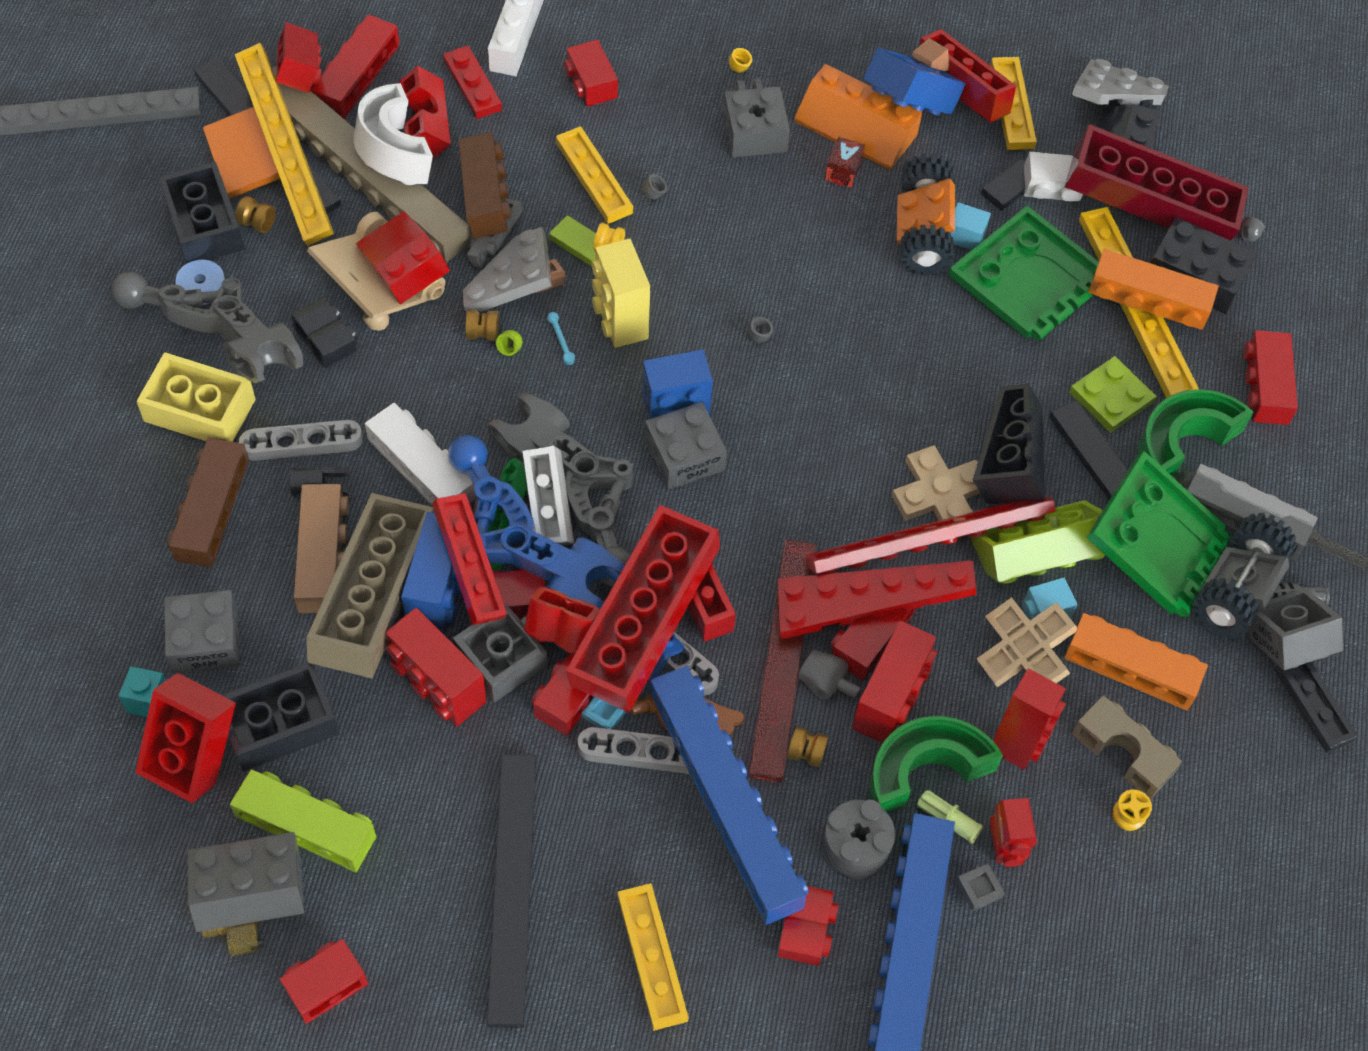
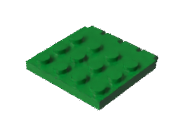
(1028, 274)
(1160, 535)

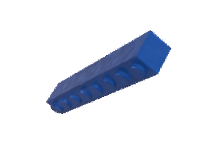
(728, 796)
(912, 935)

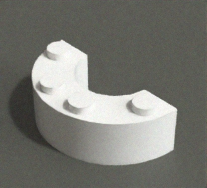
(383, 145)

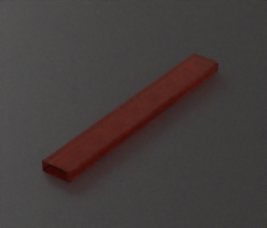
(779, 680)

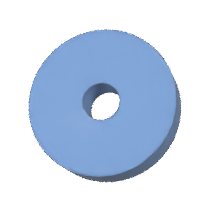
(199, 271)

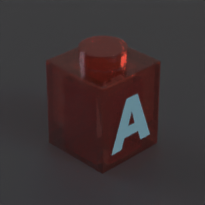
(845, 162)

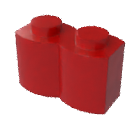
(559, 618)
(1012, 831)
(805, 931)

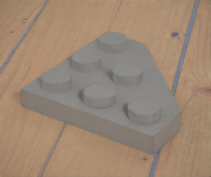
(1104, 83)
(513, 273)

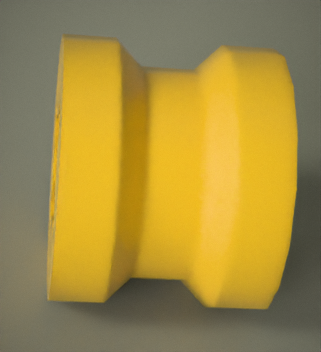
(607, 235)
(1138, 804)

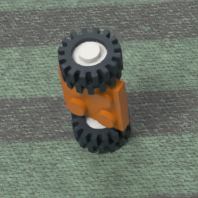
(926, 215)

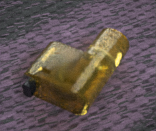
(240, 938)

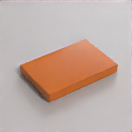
(241, 152)

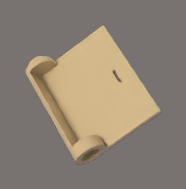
(358, 278)

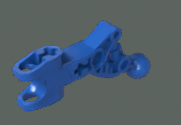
(565, 569)

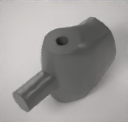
(826, 674)

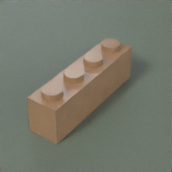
(319, 543)

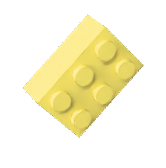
(621, 293)
(196, 399)

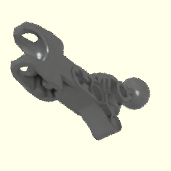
(247, 339)
(545, 429)

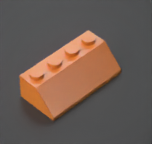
(852, 110)

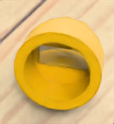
(740, 60)

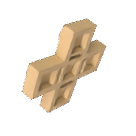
(935, 487)
(1026, 642)

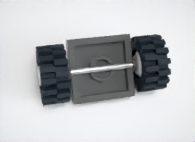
(1245, 576)

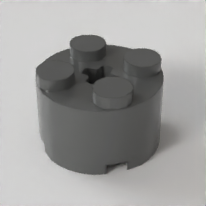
(866, 822)

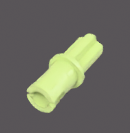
(941, 809)

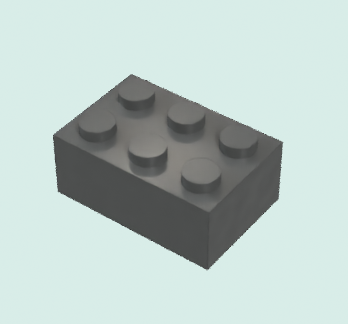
(245, 881)

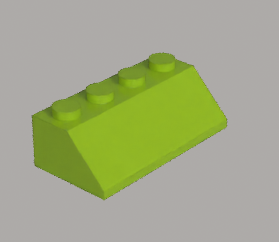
(1040, 544)

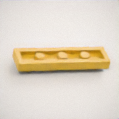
(1017, 125)
(594, 175)
(652, 957)

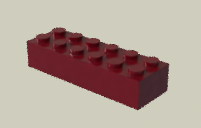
(1154, 184)

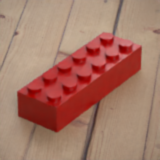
(643, 608)

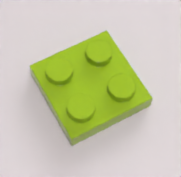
(1112, 394)

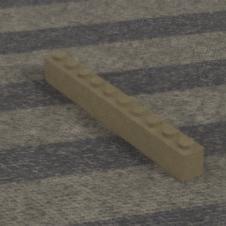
(333, 140)

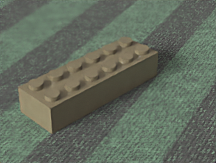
(367, 588)

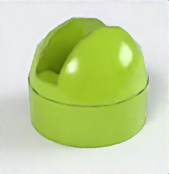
(504, 341)

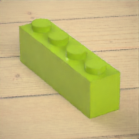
(316, 823)

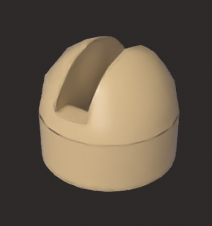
(378, 323)

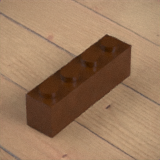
(483, 185)
(208, 502)

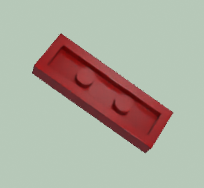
(472, 82)

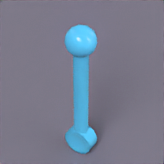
(569, 357)

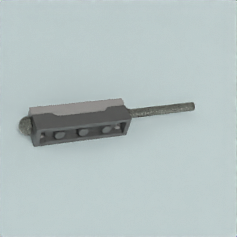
(1235, 499)

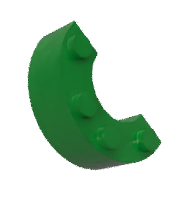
(1191, 413)
(927, 742)

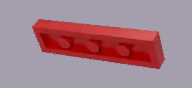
(469, 559)

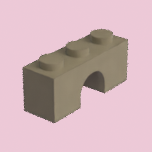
(1108, 725)

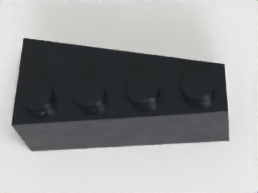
(1013, 449)

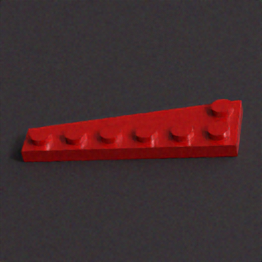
(833, 598)

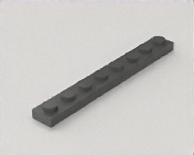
(99, 110)

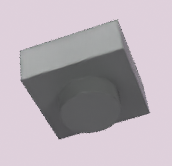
(980, 887)

